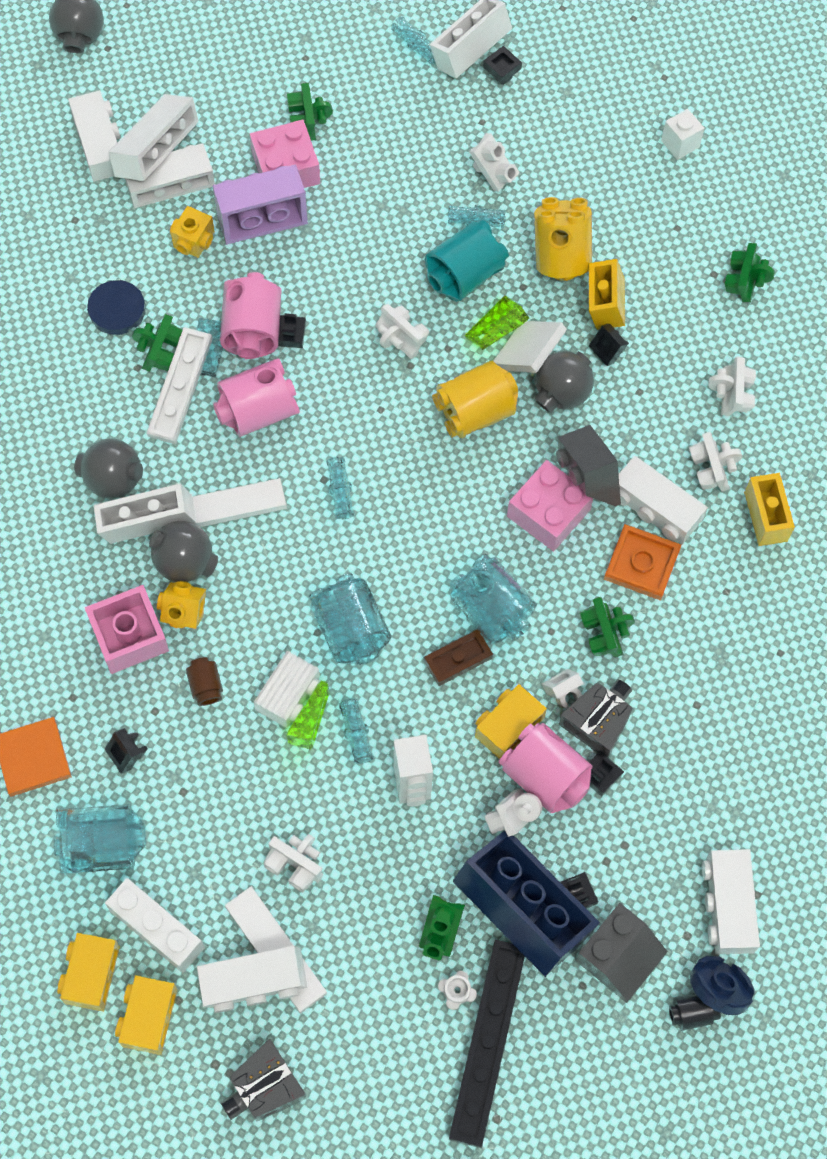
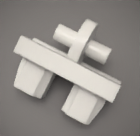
(492, 162)
(399, 332)
(730, 387)
(715, 475)
(514, 812)
(306, 869)

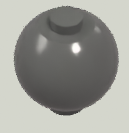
(76, 23)
(564, 381)
(109, 468)
(182, 552)

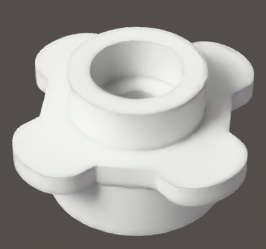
(455, 999)

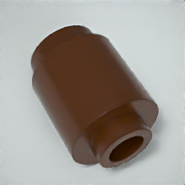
(204, 681)

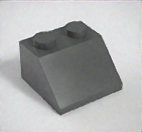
(590, 464)
(622, 953)

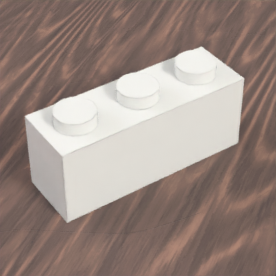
(470, 37)
(95, 132)
(177, 175)
(660, 501)
(143, 513)
(413, 770)
(731, 902)
(155, 925)
(252, 978)

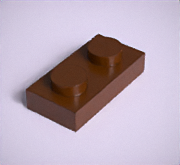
(458, 657)

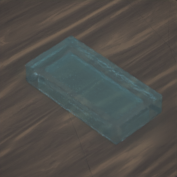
(215, 351)

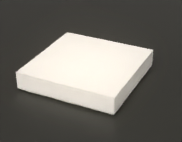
(530, 346)

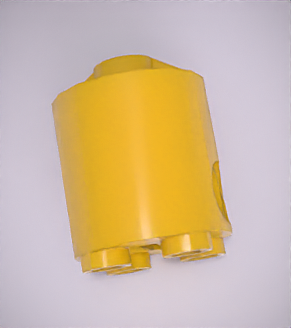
(563, 238)
(476, 399)

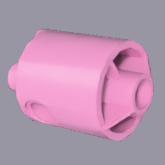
(250, 316)
(256, 398)
(548, 768)

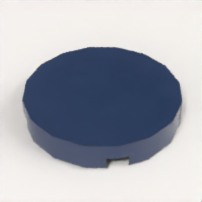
(116, 307)
(722, 986)

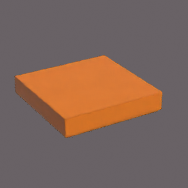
(642, 562)
(33, 757)

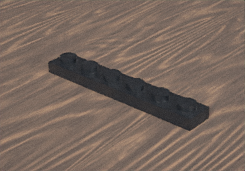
(487, 1045)

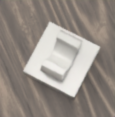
(562, 684)

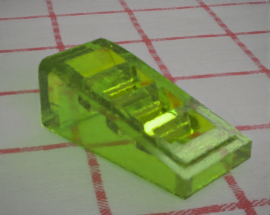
(497, 323)
(306, 725)

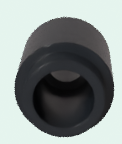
(690, 1012)

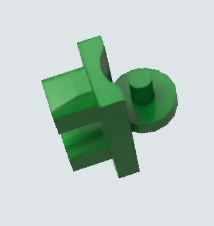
(302, 101)
(753, 272)
(156, 355)
(600, 616)
(440, 928)

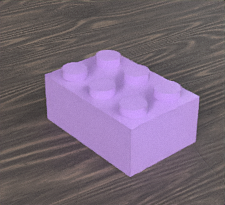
(260, 204)

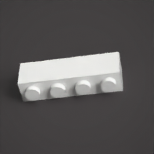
(153, 137)

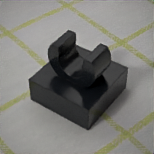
(502, 65)
(291, 331)
(608, 344)
(123, 750)
(603, 773)
(581, 889)

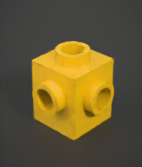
(192, 232)
(181, 605)

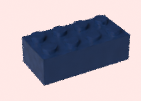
(525, 902)

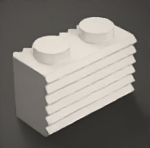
(287, 689)

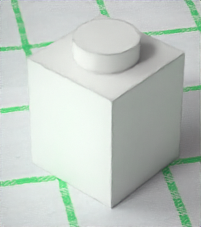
(682, 134)

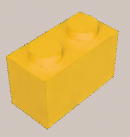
(607, 293)
(769, 509)
(506, 722)
(88, 972)
(146, 1015)

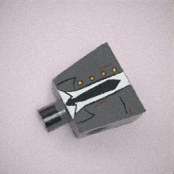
(599, 716)
(263, 1085)

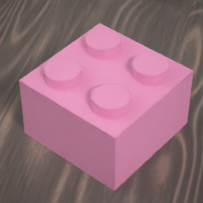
(286, 146)
(549, 505)
(127, 629)

